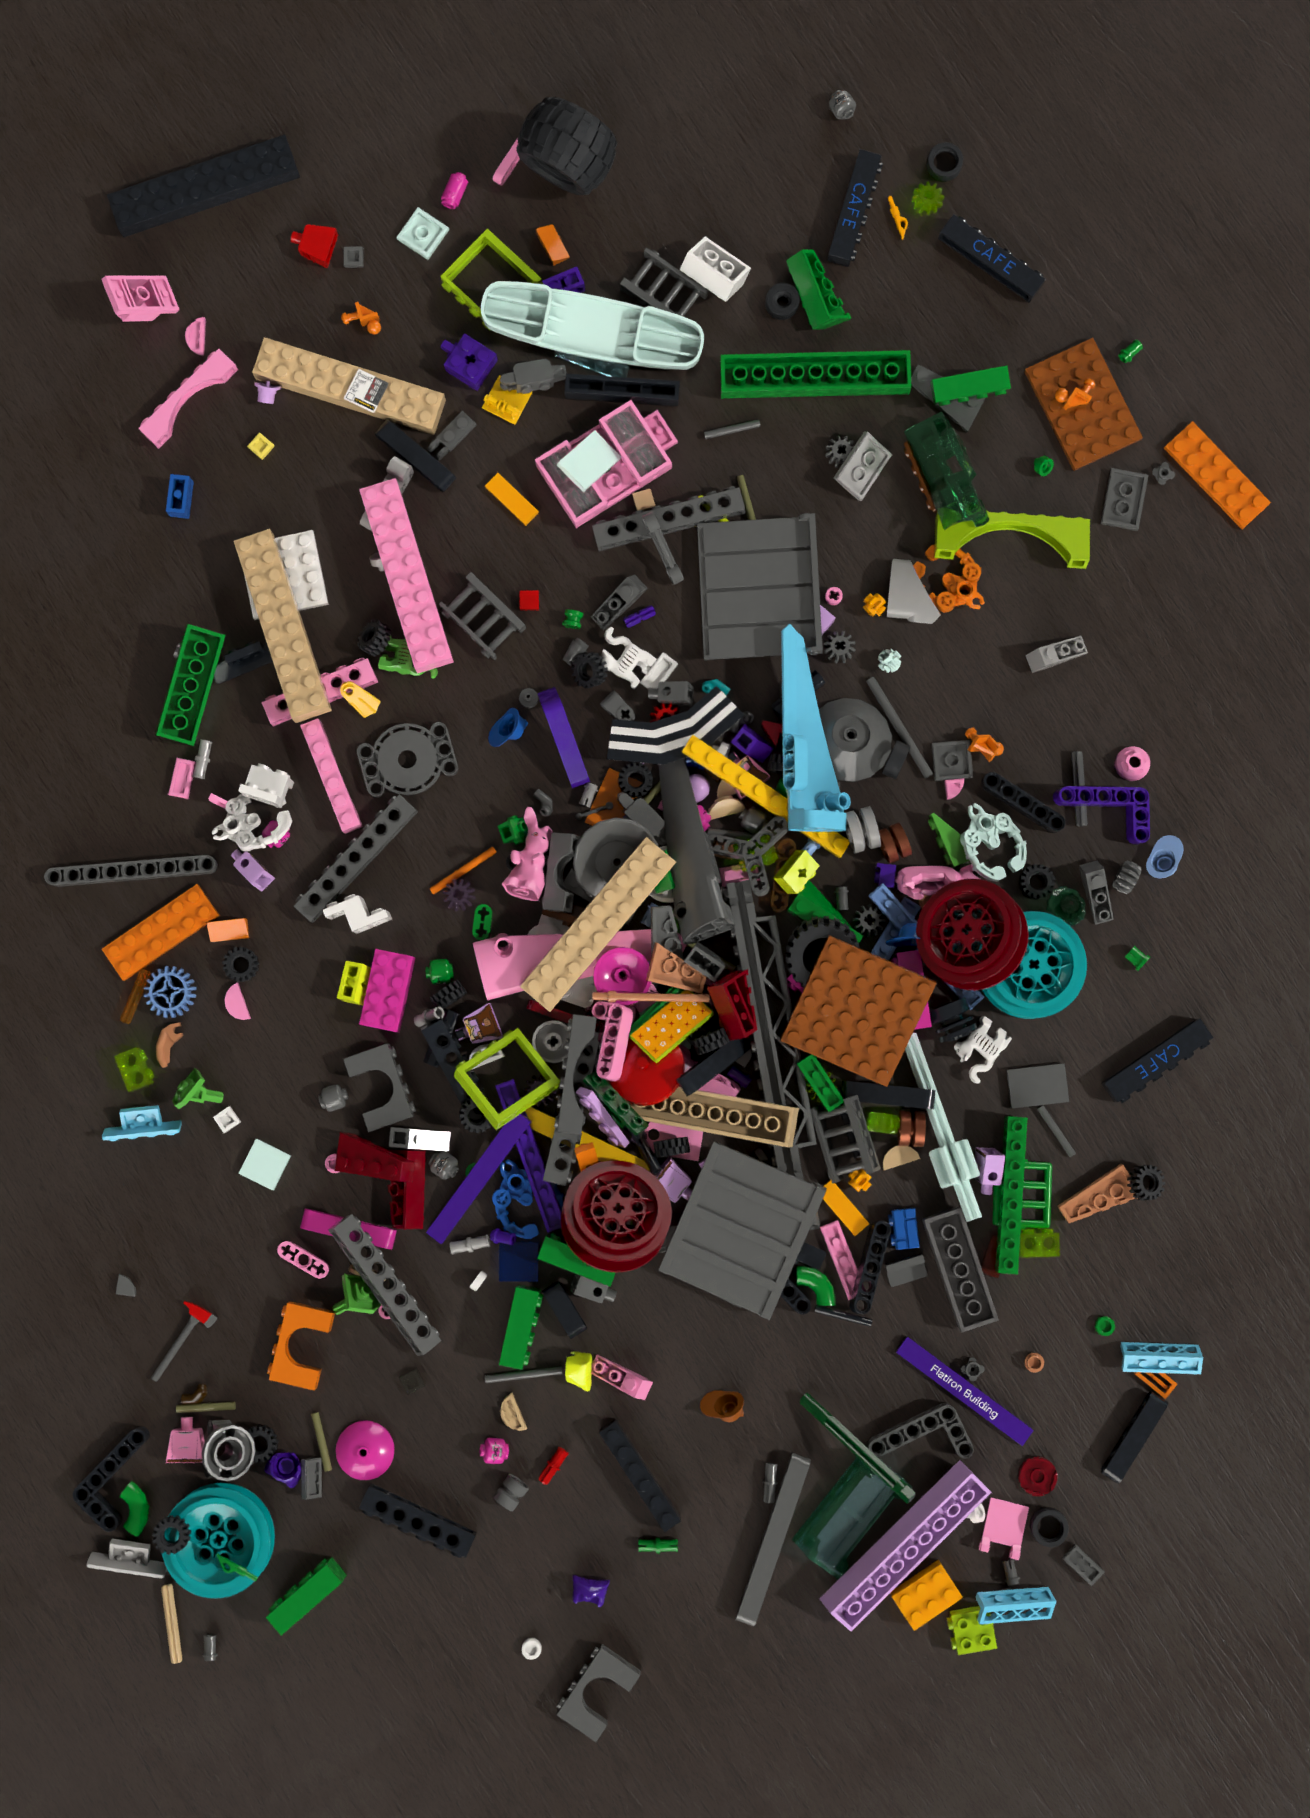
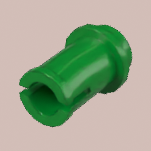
(1127, 353)

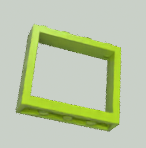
(498, 246)
(498, 1120)

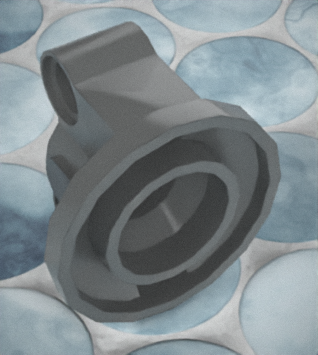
(237, 1455)

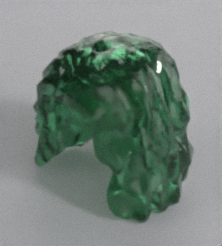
(1060, 905)

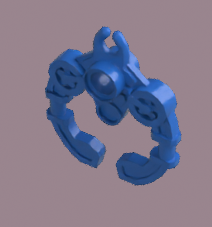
(523, 1194)

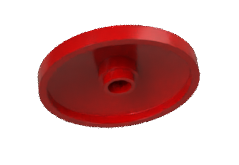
(644, 1080)

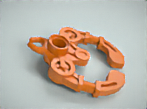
(970, 575)

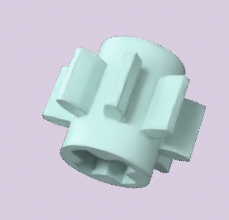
(889, 660)

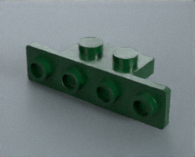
(615, 1105)

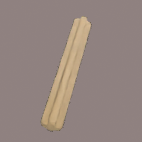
(171, 1623)

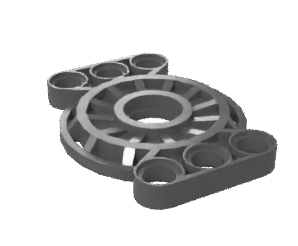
(427, 761)

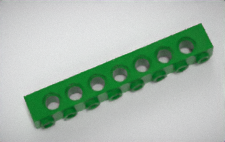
(1011, 1195)

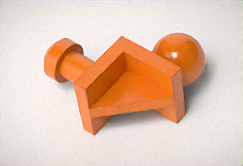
(366, 317)
(1078, 396)
(984, 744)

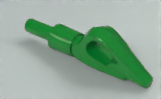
(235, 1567)

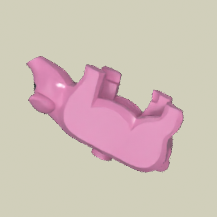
(927, 880)

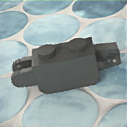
(532, 376)
(642, 813)

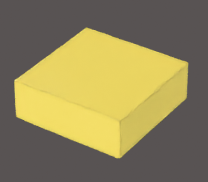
(260, 446)

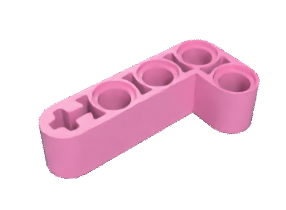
(609, 1064)
(718, 1084)

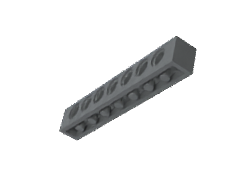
(679, 522)
(406, 813)
(563, 1176)
(374, 1281)

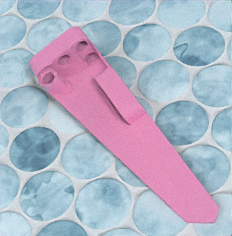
(507, 967)

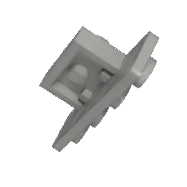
(128, 1558)

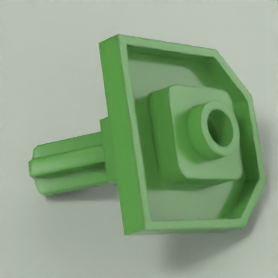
(193, 1090)
(357, 1296)

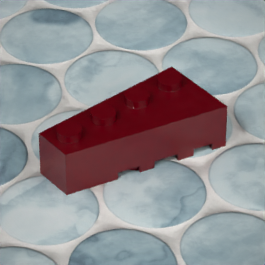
(367, 1159)

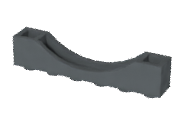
(582, 1033)

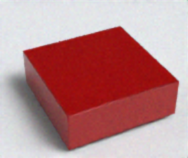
(529, 600)

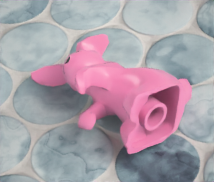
(527, 878)

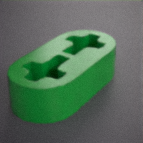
(487, 922)

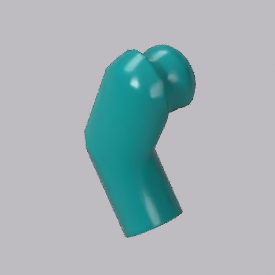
(708, 685)

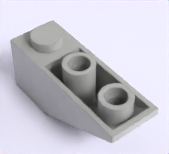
(1056, 653)

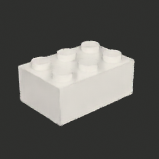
(715, 269)

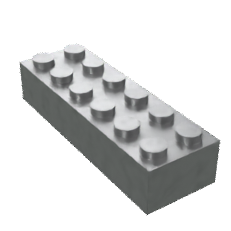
(960, 1269)

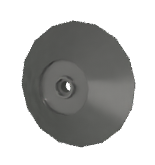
(871, 745)
(602, 845)

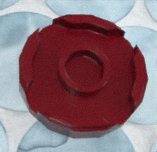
(1037, 1476)

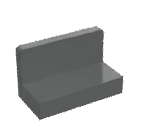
(906, 1270)

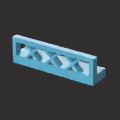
(1161, 1360)
(1017, 1601)

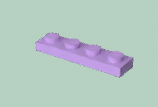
(602, 1117)

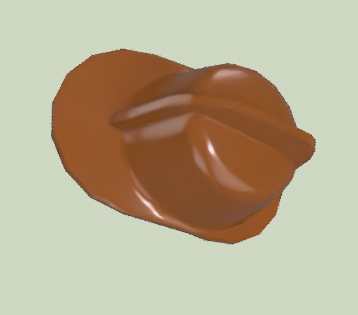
(723, 1405)

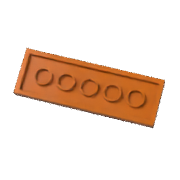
(1217, 475)
(160, 932)

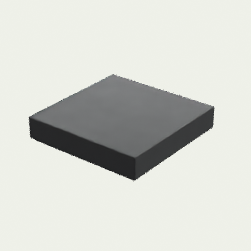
(952, 760)

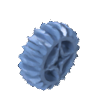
(186, 990)

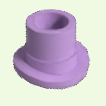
(266, 392)

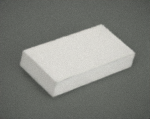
(659, 671)

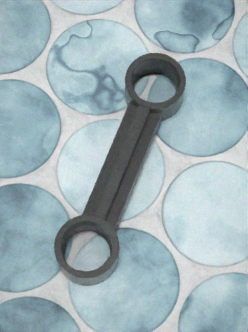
(670, 565)

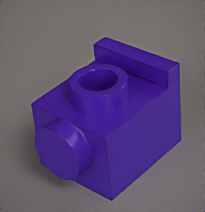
(885, 875)

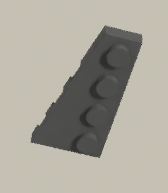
(961, 413)
(665, 930)

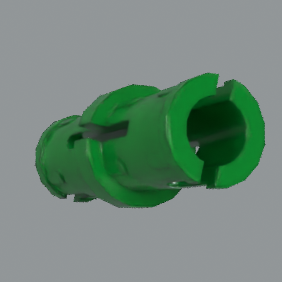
(657, 1545)

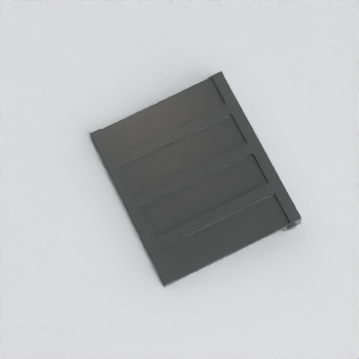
(757, 583)
(742, 1230)

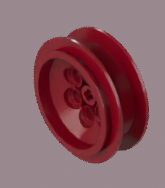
(1001, 948)
(624, 1247)

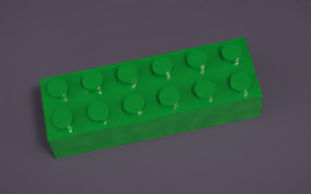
(190, 684)

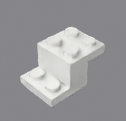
(266, 785)
(357, 913)

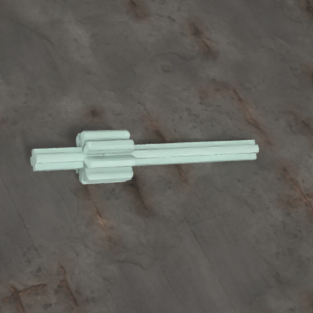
(952, 1160)

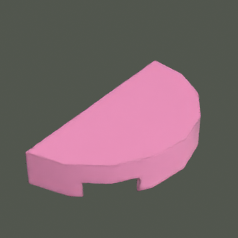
(196, 336)
(235, 1003)

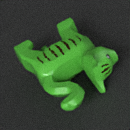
(402, 662)

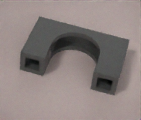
(398, 1107)
(603, 1664)

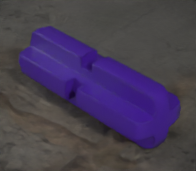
(643, 614)

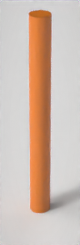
(464, 869)

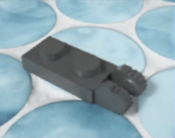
(452, 434)

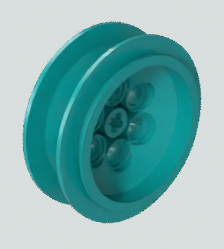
(1065, 977)
(256, 1529)

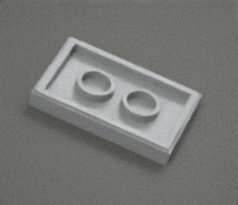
(862, 466)

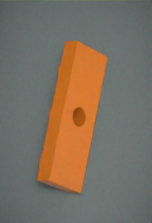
(586, 1155)

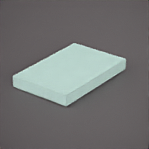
(589, 461)

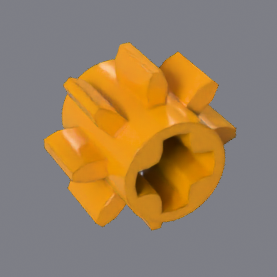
(874, 604)
(859, 1180)

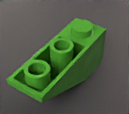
(949, 840)

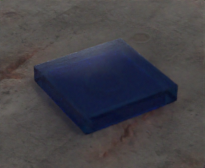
(518, 1262)

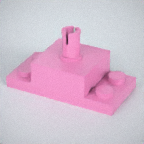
(140, 297)

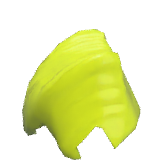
(579, 1370)

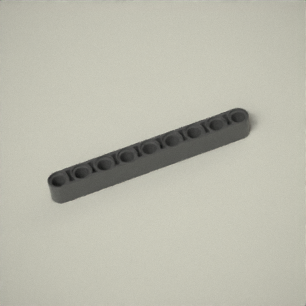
(122, 870)
(773, 1539)

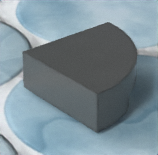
(125, 1286)

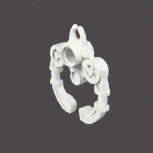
(246, 823)

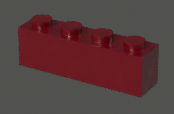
(408, 1197)

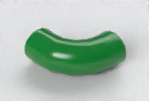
(818, 1283)
(138, 1508)

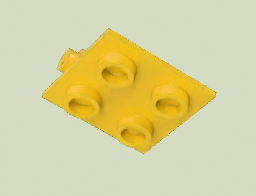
(505, 404)

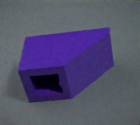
(752, 744)

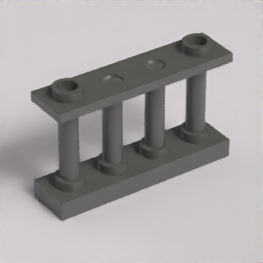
(647, 298)
(487, 598)
(858, 1127)

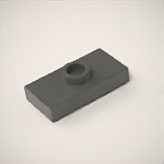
(311, 1478)
(1083, 1564)

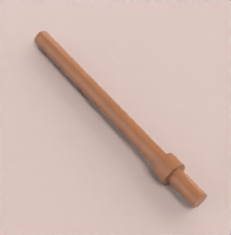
(612, 996)

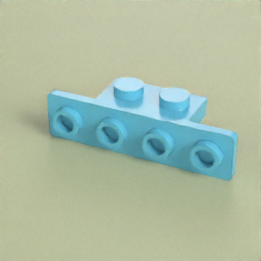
(141, 1122)

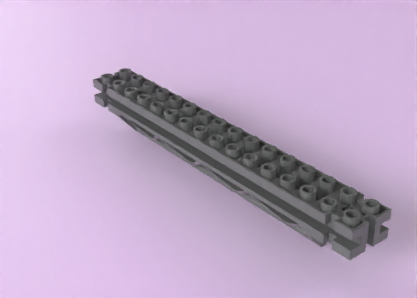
(763, 1044)

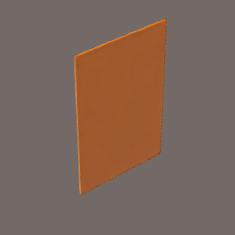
(608, 793)

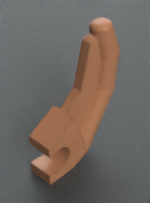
(165, 1042)

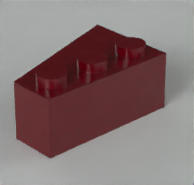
(733, 1004)

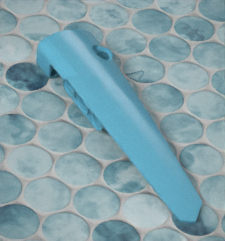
(807, 766)

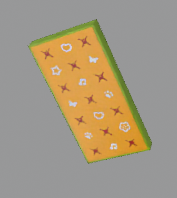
(670, 1027)

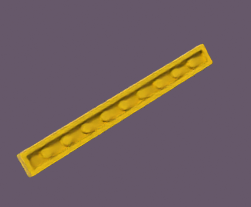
(756, 790)

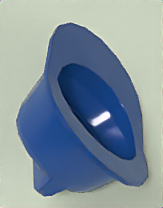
(508, 727)
(906, 937)

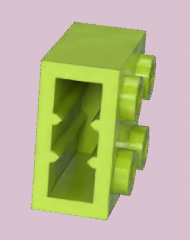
(968, 1633)

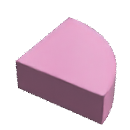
(953, 787)
(217, 800)

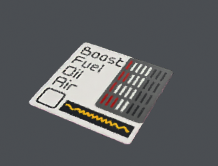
(366, 390)

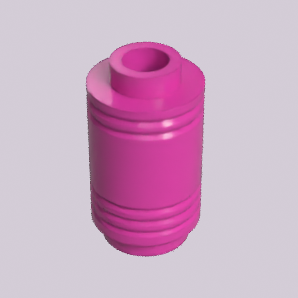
(454, 190)

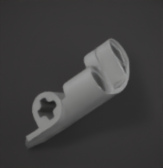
(908, 596)

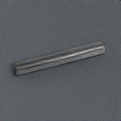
(1078, 780)

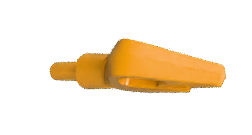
(898, 219)

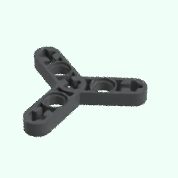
(756, 859)

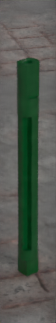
(857, 1448)

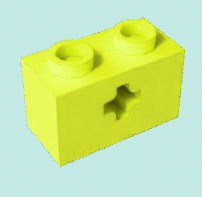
(796, 872)
(354, 983)

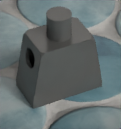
(681, 693)
(704, 960)
(584, 1287)

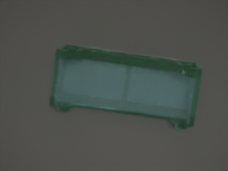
(844, 1517)

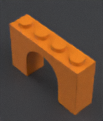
(284, 1367)

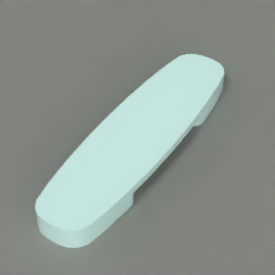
(592, 326)

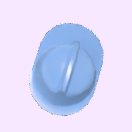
(1165, 857)

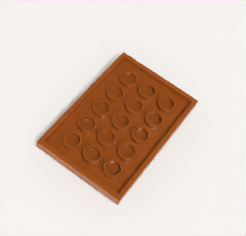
(1090, 429)

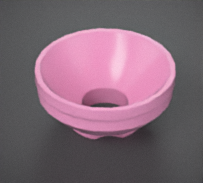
(1124, 768)

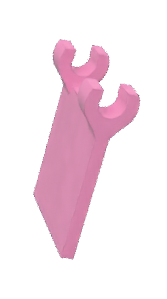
(1004, 1525)

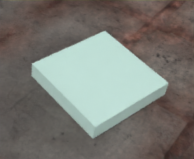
(422, 233)
(264, 1164)

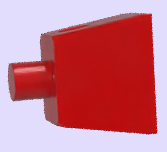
(316, 243)

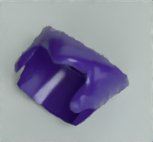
(284, 1468)
(589, 1590)

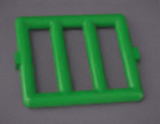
(1045, 1204)

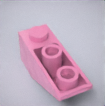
(621, 1377)

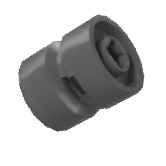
(509, 1494)

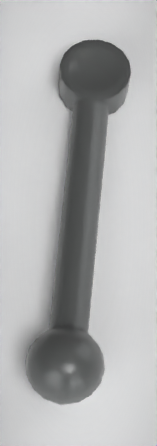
(609, 806)

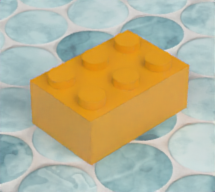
(926, 1595)

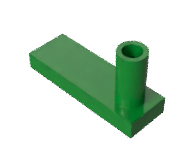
(820, 1082)

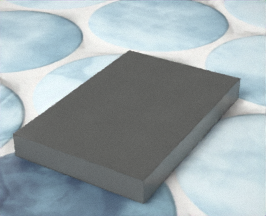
(1124, 499)
(1037, 1085)

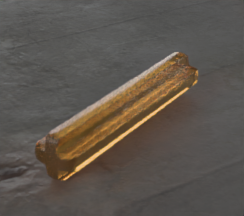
(135, 996)

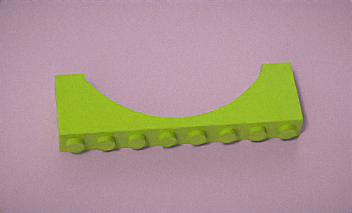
(1066, 535)

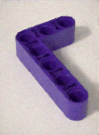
(563, 737)
(1110, 800)

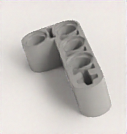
(396, 469)

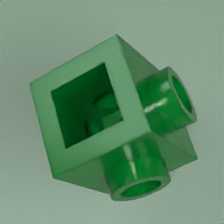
(513, 830)

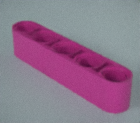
(321, 1222)

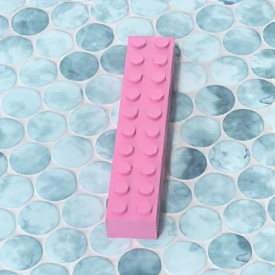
(406, 575)

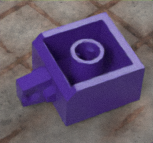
(465, 351)

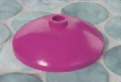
(624, 960)
(374, 1440)

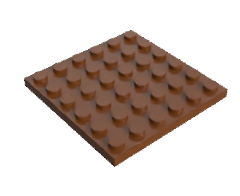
(858, 1010)

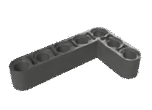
(922, 1429)

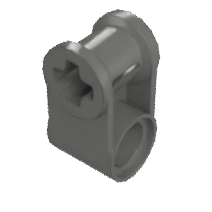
(616, 707)

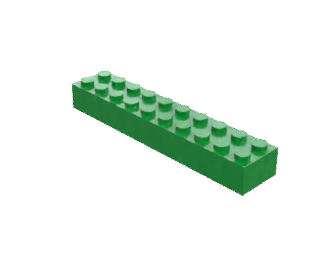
(815, 374)

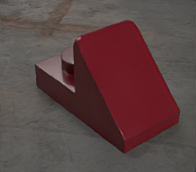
(772, 731)

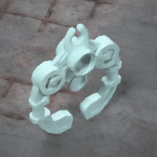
(989, 836)

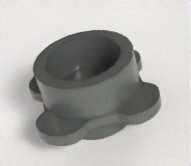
(1157, 472)
(978, 1369)

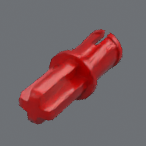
(553, 1465)

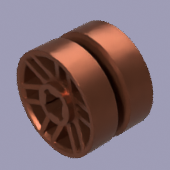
(894, 842)
(911, 1128)

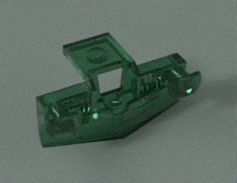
(953, 493)

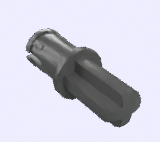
(770, 1482)

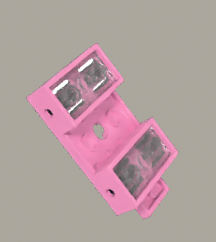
(643, 458)

